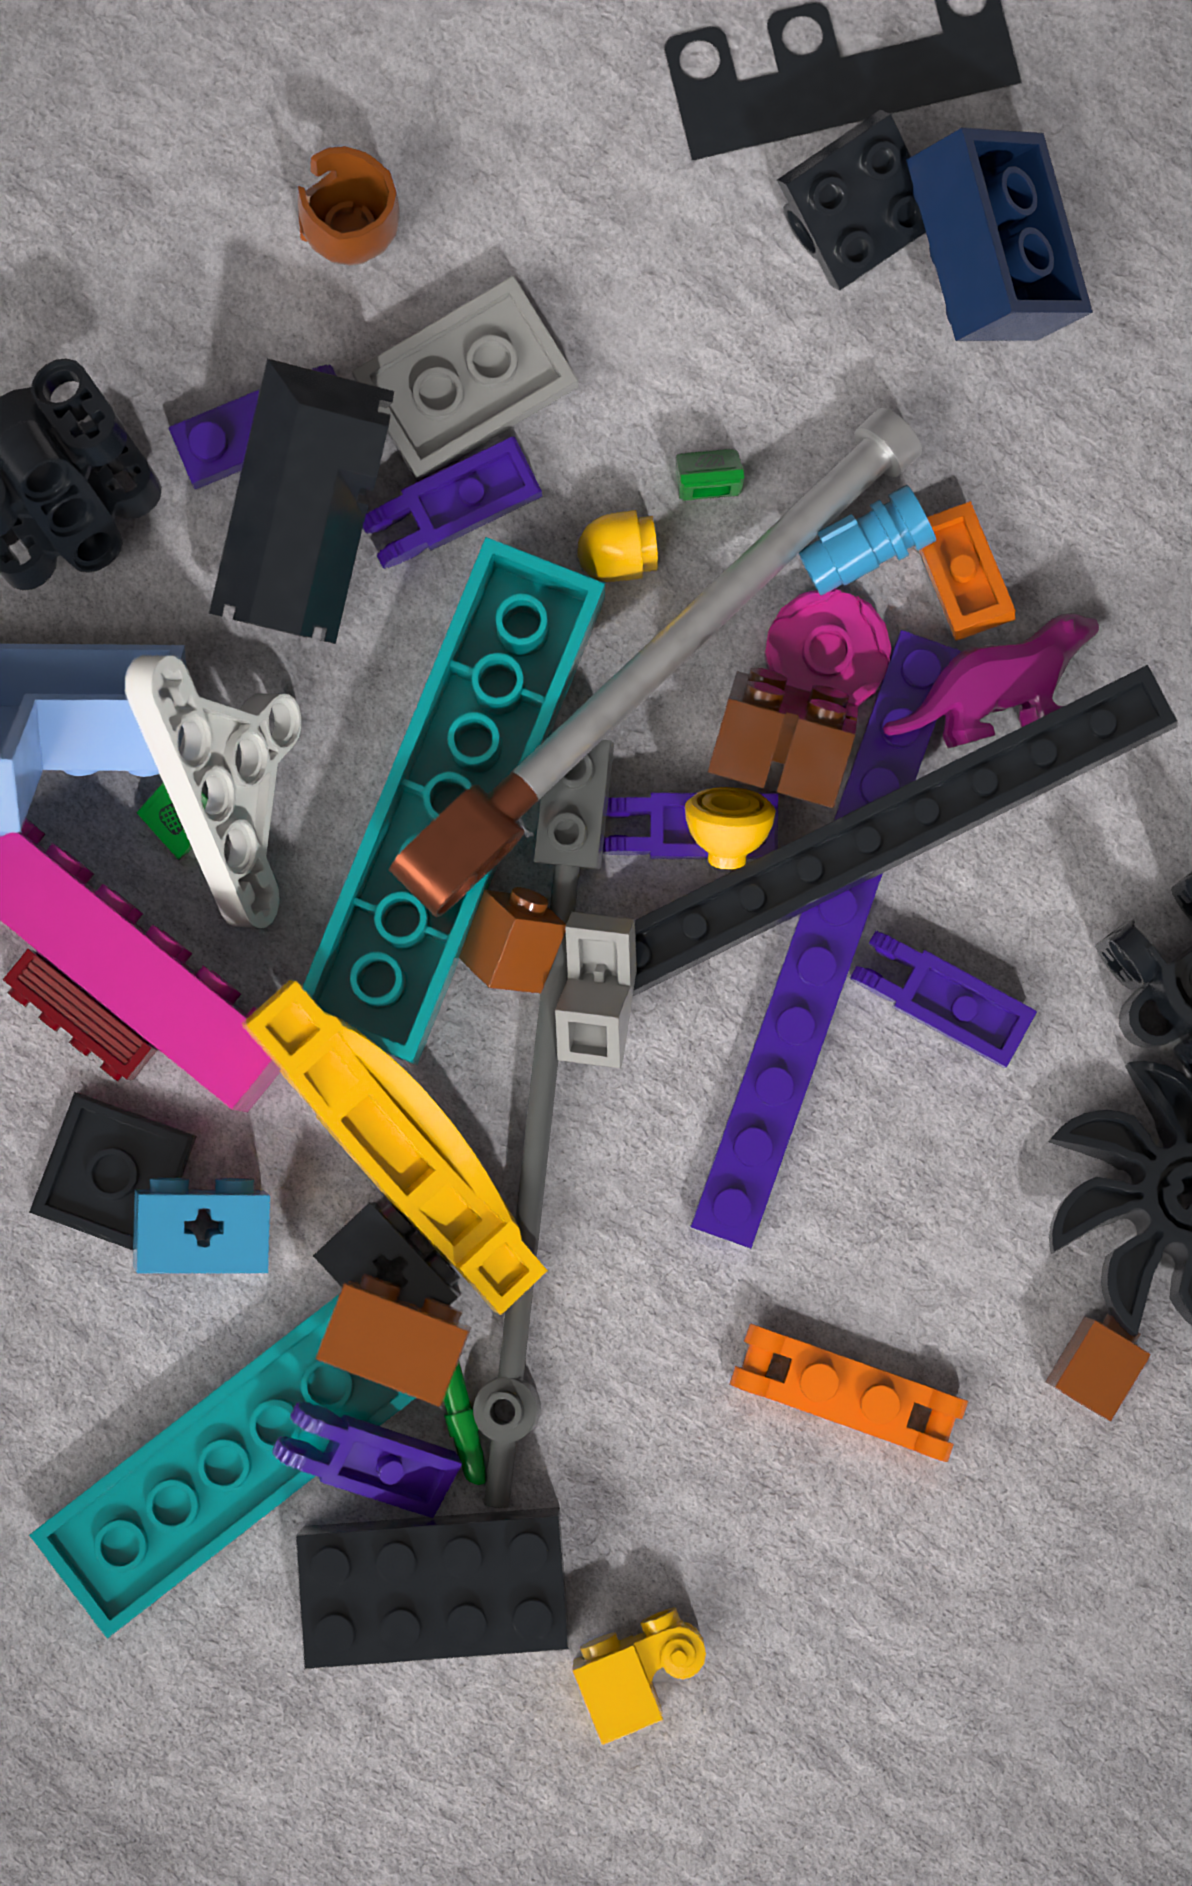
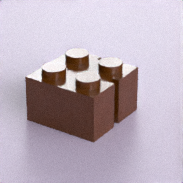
(787, 726)

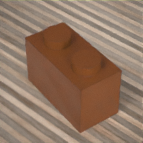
(394, 1340)

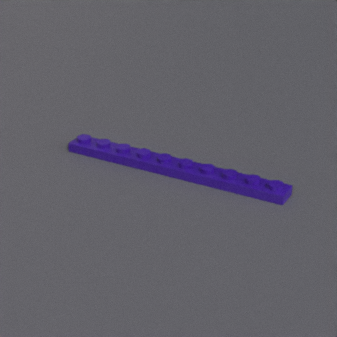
(814, 969)

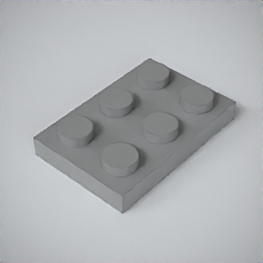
(468, 378)

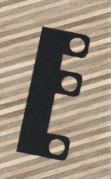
(834, 90)

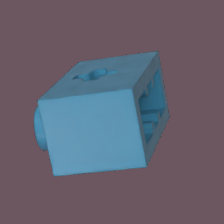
(234, 1247)

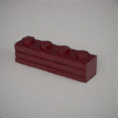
(80, 1015)

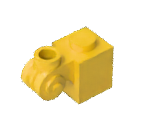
(619, 1673)

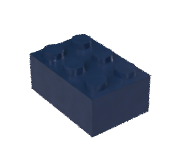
(998, 235)

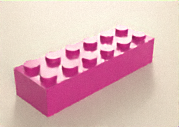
(131, 970)

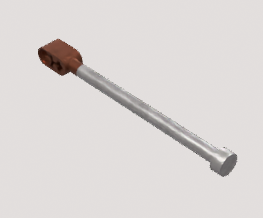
(483, 827)

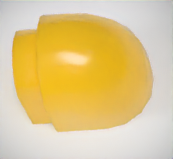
(618, 547)

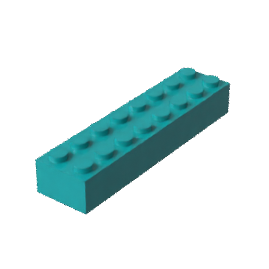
(476, 720)

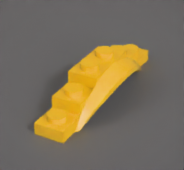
(398, 1142)

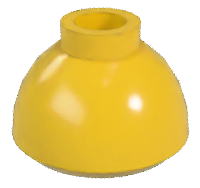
(729, 823)

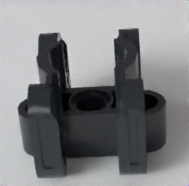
(61, 477)
(1140, 965)

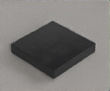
(101, 1162)

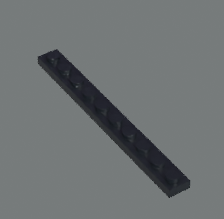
(900, 826)

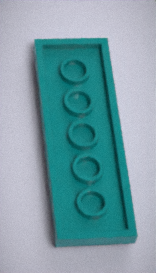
(202, 1478)

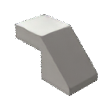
(598, 991)

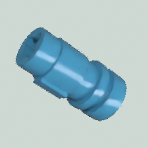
(861, 544)

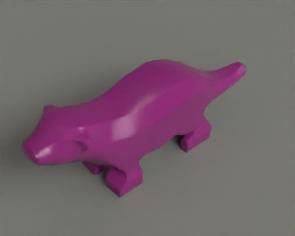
(998, 679)

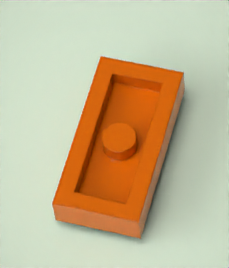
(966, 573)

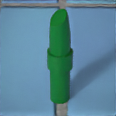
(464, 1429)

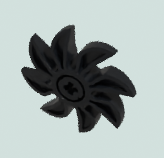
(1148, 1203)

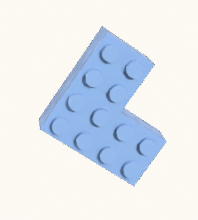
(68, 714)

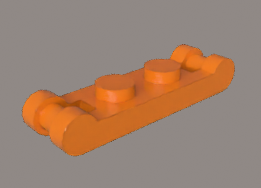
(848, 1392)

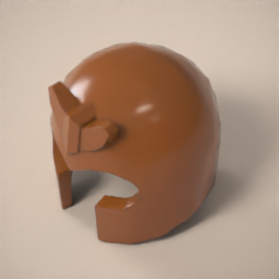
(350, 210)

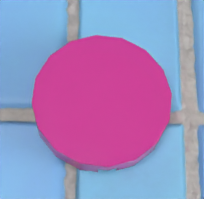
(830, 643)

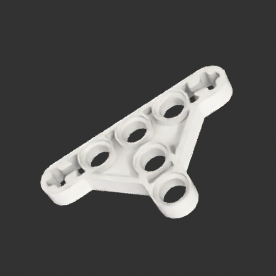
(237, 801)

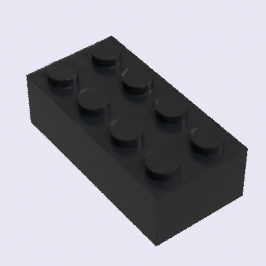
(432, 1588)

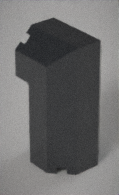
(295, 502)

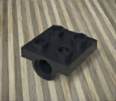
(854, 201)

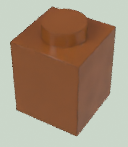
(513, 940)
(1099, 1366)

